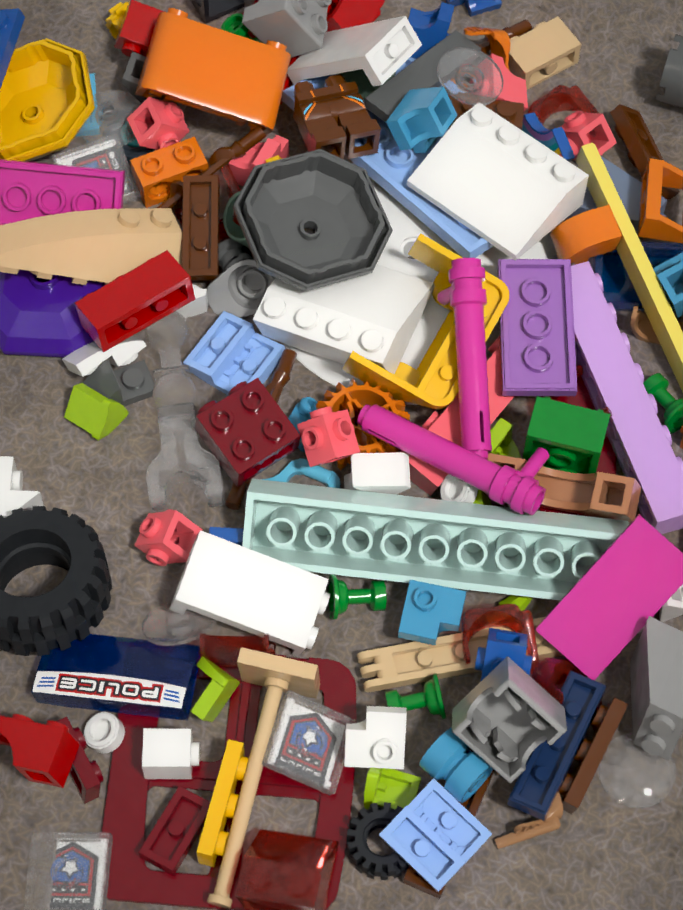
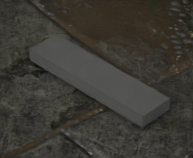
(417, 75)

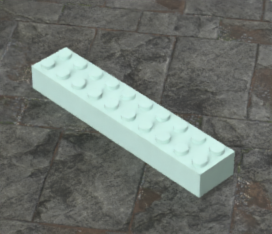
(424, 539)

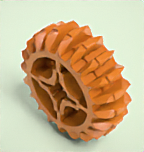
(353, 399)

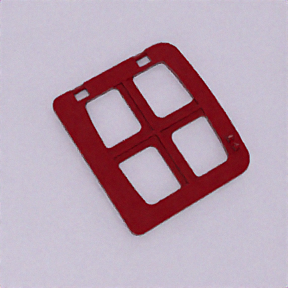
(128, 792)

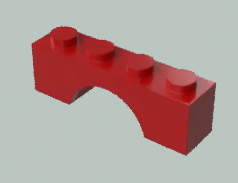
(39, 750)

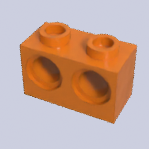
(161, 167)

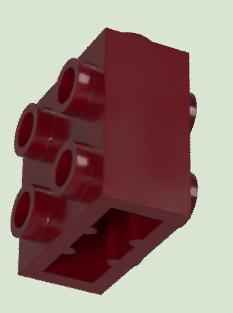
(246, 431)

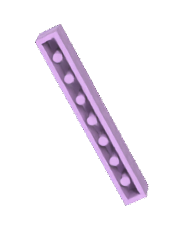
(617, 383)

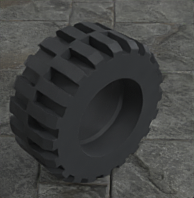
(69, 608)

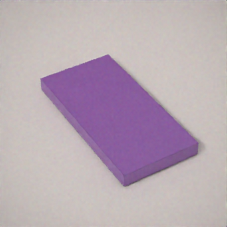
(537, 328)

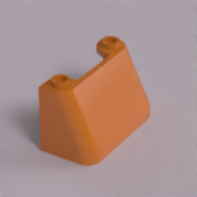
(214, 71)

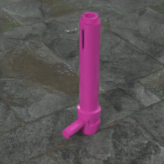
(468, 301)
(501, 483)

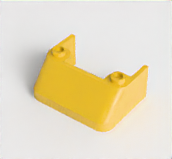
(436, 377)

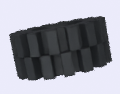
(357, 845)

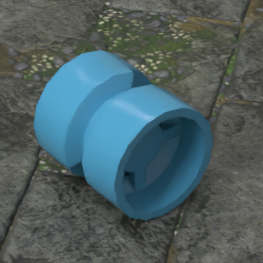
(457, 765)

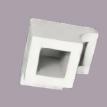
(377, 739)

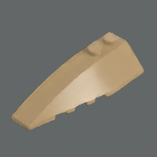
(89, 243)

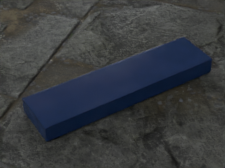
(550, 763)

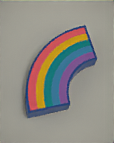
(553, 139)

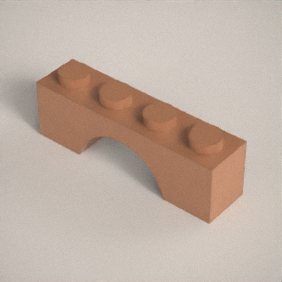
(585, 494)

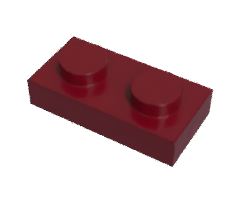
(83, 772)
(175, 831)

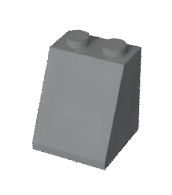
(657, 688)

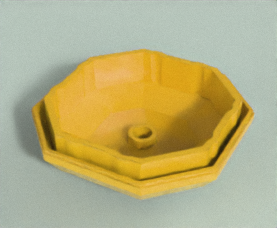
(43, 100)

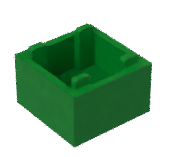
(569, 435)

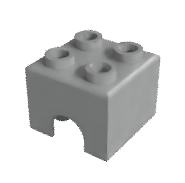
(290, 22)
(508, 719)

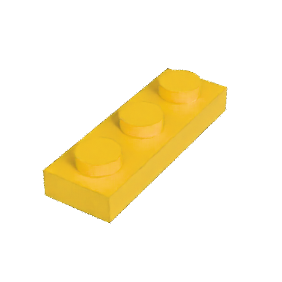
(223, 804)

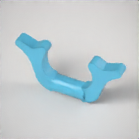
(301, 467)

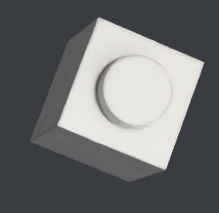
(169, 753)

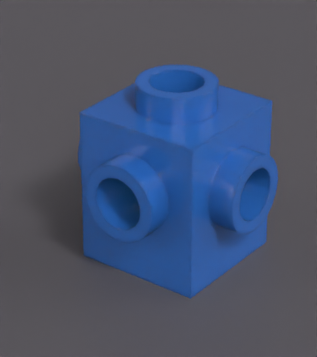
(498, 647)

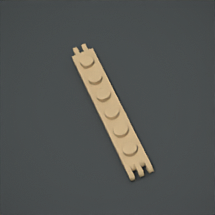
(418, 661)

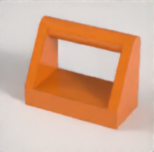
(651, 222)

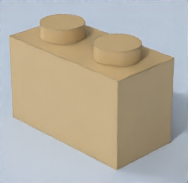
(543, 52)

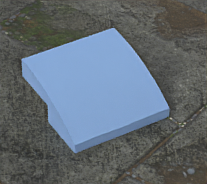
(233, 354)
(435, 835)

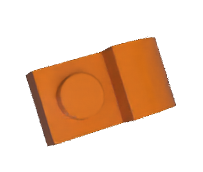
(586, 235)

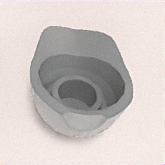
(239, 289)

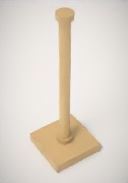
(278, 676)

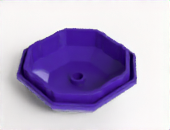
(41, 315)

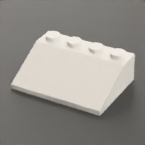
(499, 181)
(361, 315)

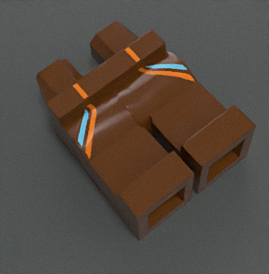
(335, 118)

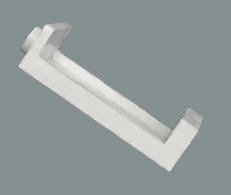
(374, 47)
(251, 592)

